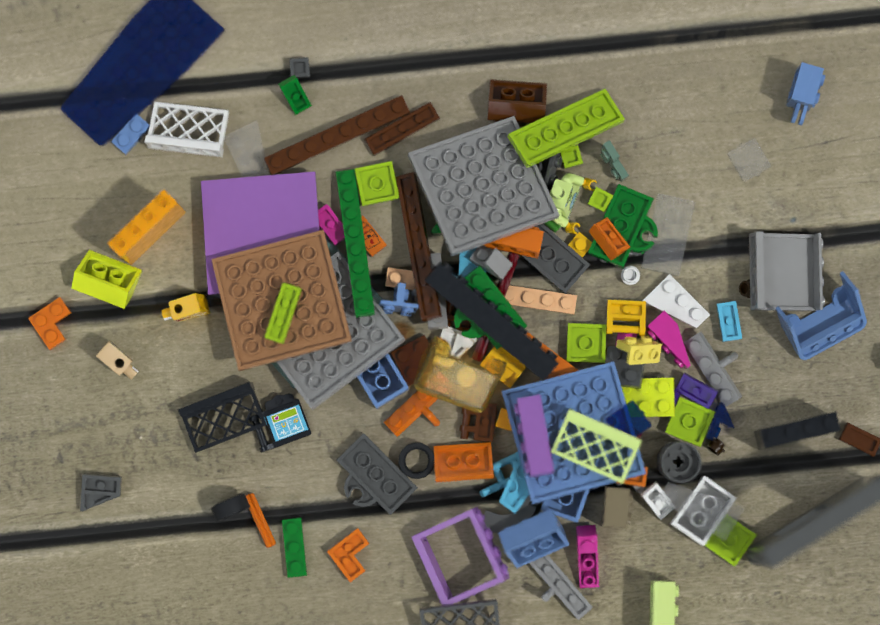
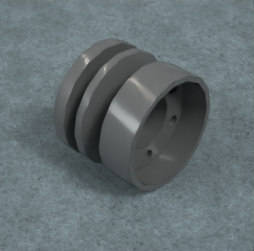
(684, 471)

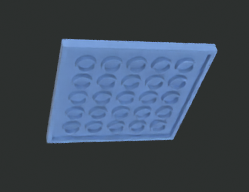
(593, 393)

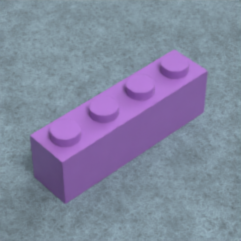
(535, 436)

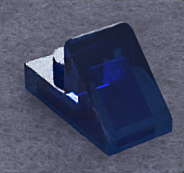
(720, 417)

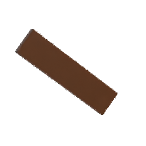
(402, 128)

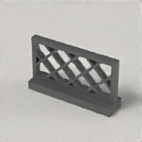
(435, 609)

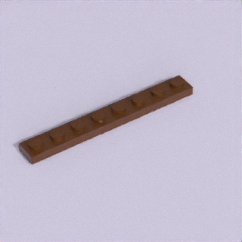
(336, 135)
(418, 245)

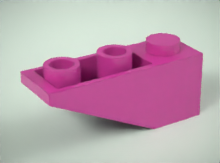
(669, 335)
(587, 556)

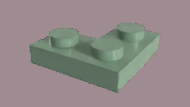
(611, 156)

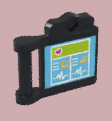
(284, 420)

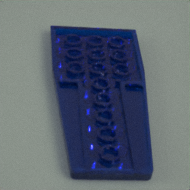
(141, 66)

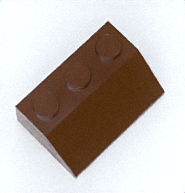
(517, 99)

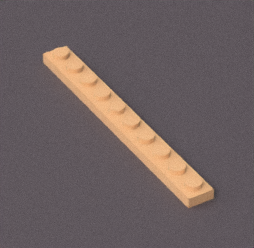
(515, 295)

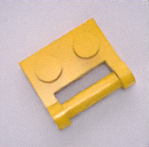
(626, 311)

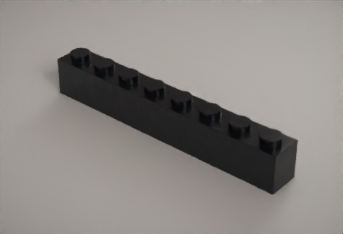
(491, 321)

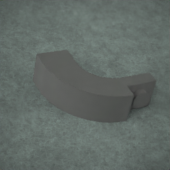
(499, 522)

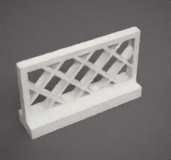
(182, 144)

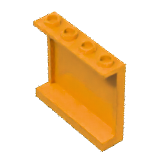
(147, 227)

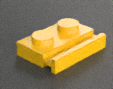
(513, 367)

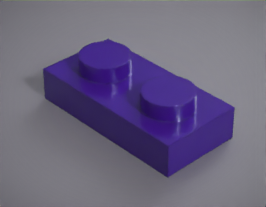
(696, 390)

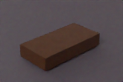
(860, 439)

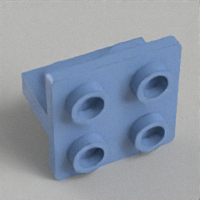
(398, 304)

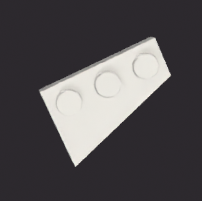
(677, 302)

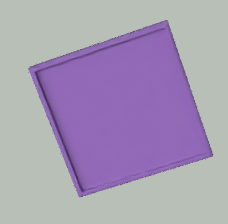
(256, 213)

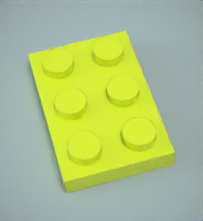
(654, 397)

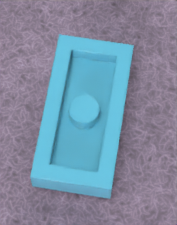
(729, 321)

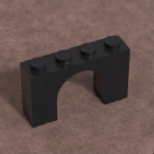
(797, 430)

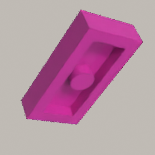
(331, 224)

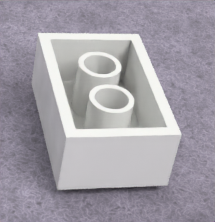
(689, 527)

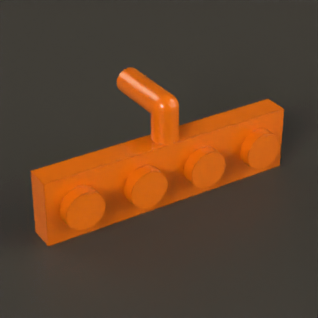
(410, 411)

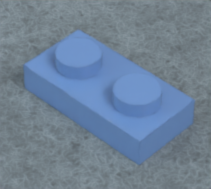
(131, 134)

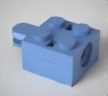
(804, 90)

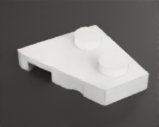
(458, 343)

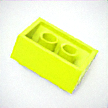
(106, 279)

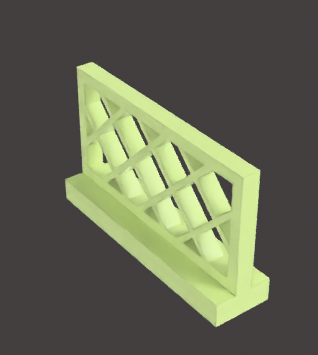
(604, 430)

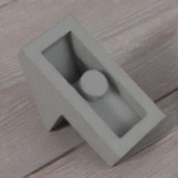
(491, 261)

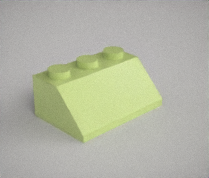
(663, 602)

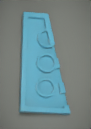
(516, 489)

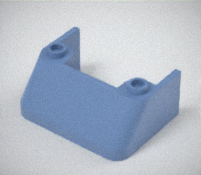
(827, 326)

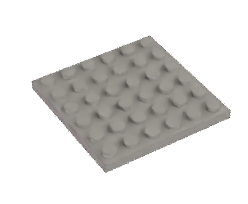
(481, 187)
(328, 370)

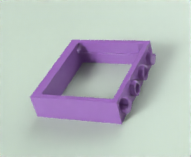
(433, 568)

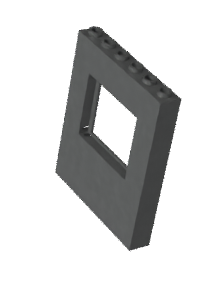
(816, 523)

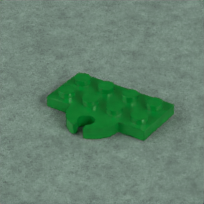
(629, 216)
(479, 279)

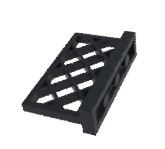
(213, 403)

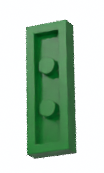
(294, 547)

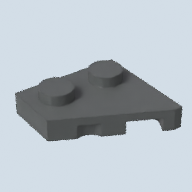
(99, 489)

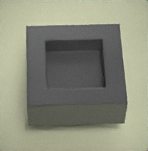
(300, 67)

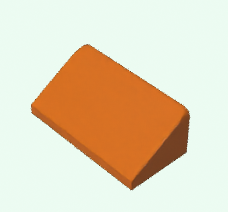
(608, 238)

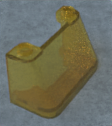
(455, 378)

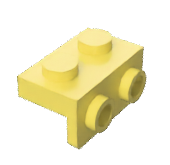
(640, 350)

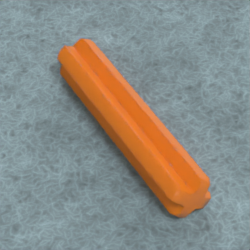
(260, 521)

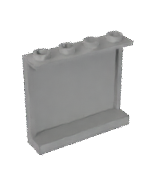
(786, 272)

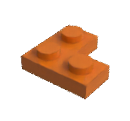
(45, 322)
(344, 554)

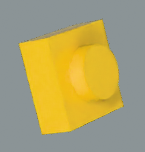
(580, 244)

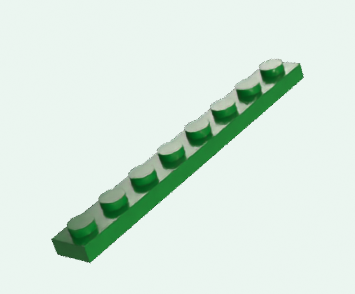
(355, 243)

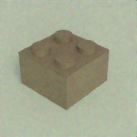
(616, 507)

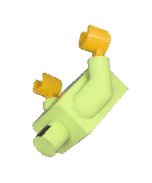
(564, 196)

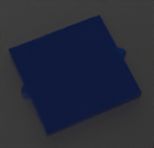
(629, 420)

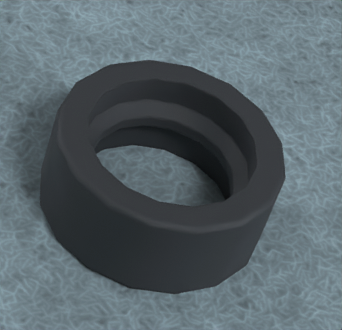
(402, 458)
(230, 507)

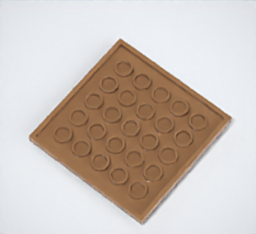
(250, 288)

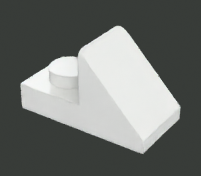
(651, 496)

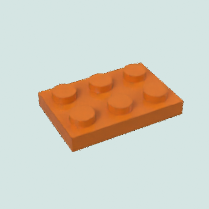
(463, 462)

